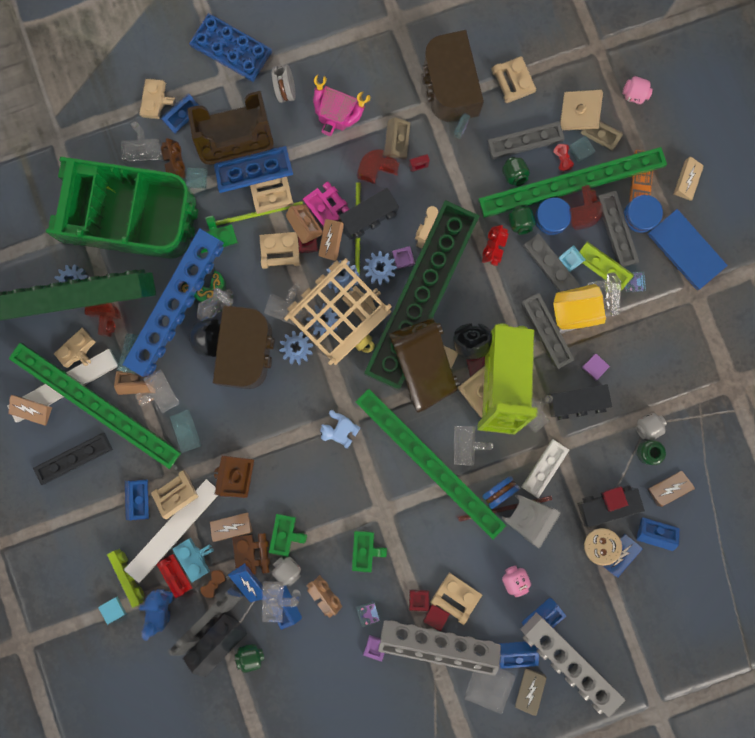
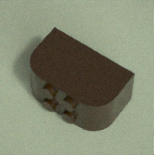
(451, 77)
(243, 348)

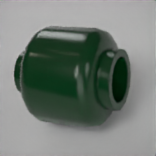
(516, 171)
(522, 220)
(651, 452)
(248, 658)

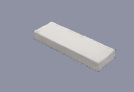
(545, 468)

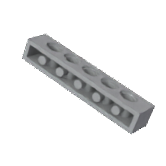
(430, 652)
(607, 701)

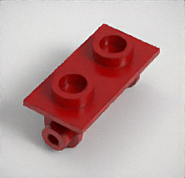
(496, 237)
(174, 576)

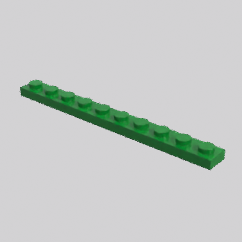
(573, 182)
(95, 405)
(430, 464)

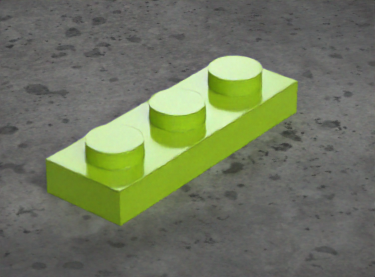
(603, 264)
(133, 592)

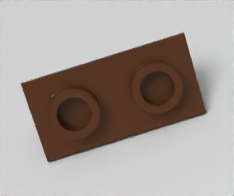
(172, 151)

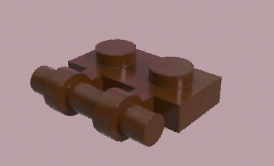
(245, 552)

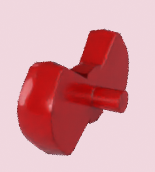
(562, 151)

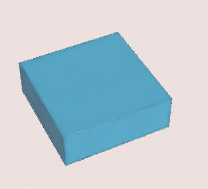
(571, 258)
(112, 610)

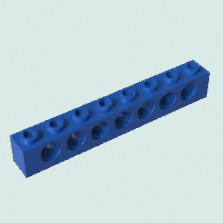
(135, 360)

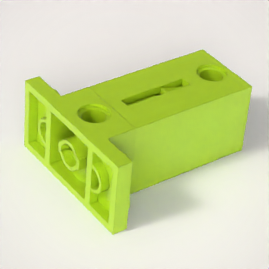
(508, 380)

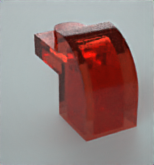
(373, 162)
(588, 214)
(106, 314)

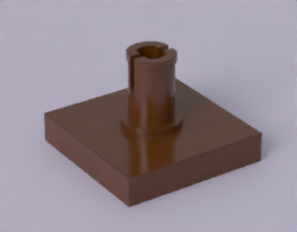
(233, 476)

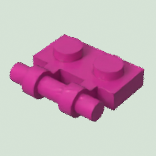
(321, 207)

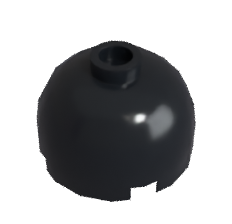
(205, 337)
(472, 341)

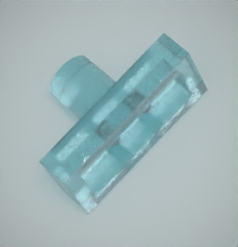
(185, 431)

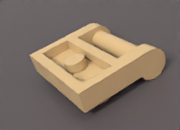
(518, 76)
(272, 198)
(424, 230)
(279, 244)
(177, 498)
(460, 593)

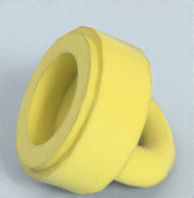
(363, 343)

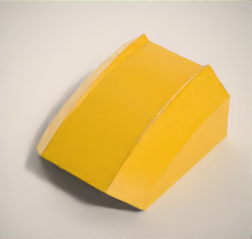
(579, 307)

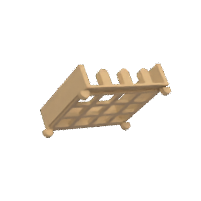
(358, 332)

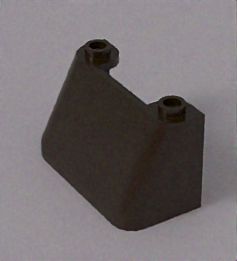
(231, 132)
(424, 363)

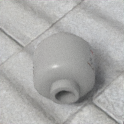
(651, 426)
(286, 571)

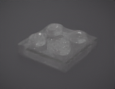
(490, 690)

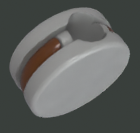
(283, 83)

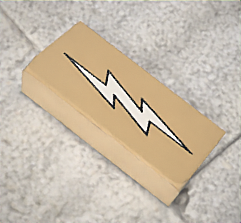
(688, 178)

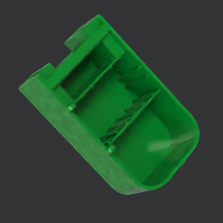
(145, 216)

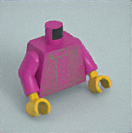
(336, 108)

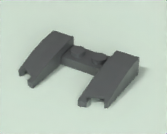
(193, 635)

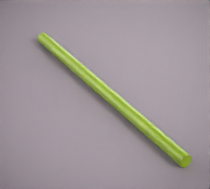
(254, 214)
(357, 241)

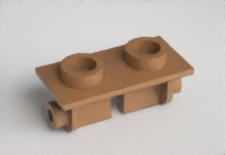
(330, 603)

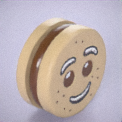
(603, 546)

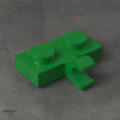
(224, 234)
(284, 534)
(364, 551)

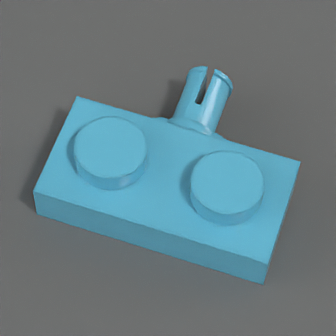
(192, 559)

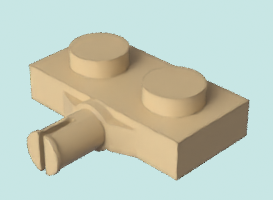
(154, 99)
(367, 304)
(75, 349)

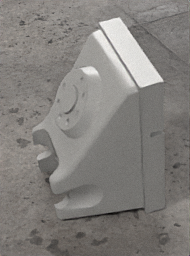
(532, 520)

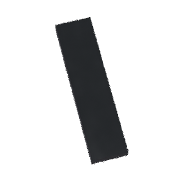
(73, 458)

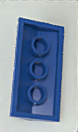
(253, 169)

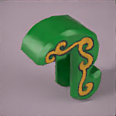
(205, 293)

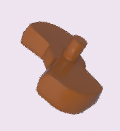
(217, 578)

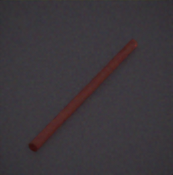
(509, 507)

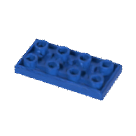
(230, 47)
(687, 249)

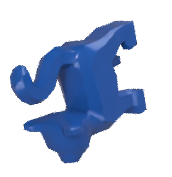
(156, 612)

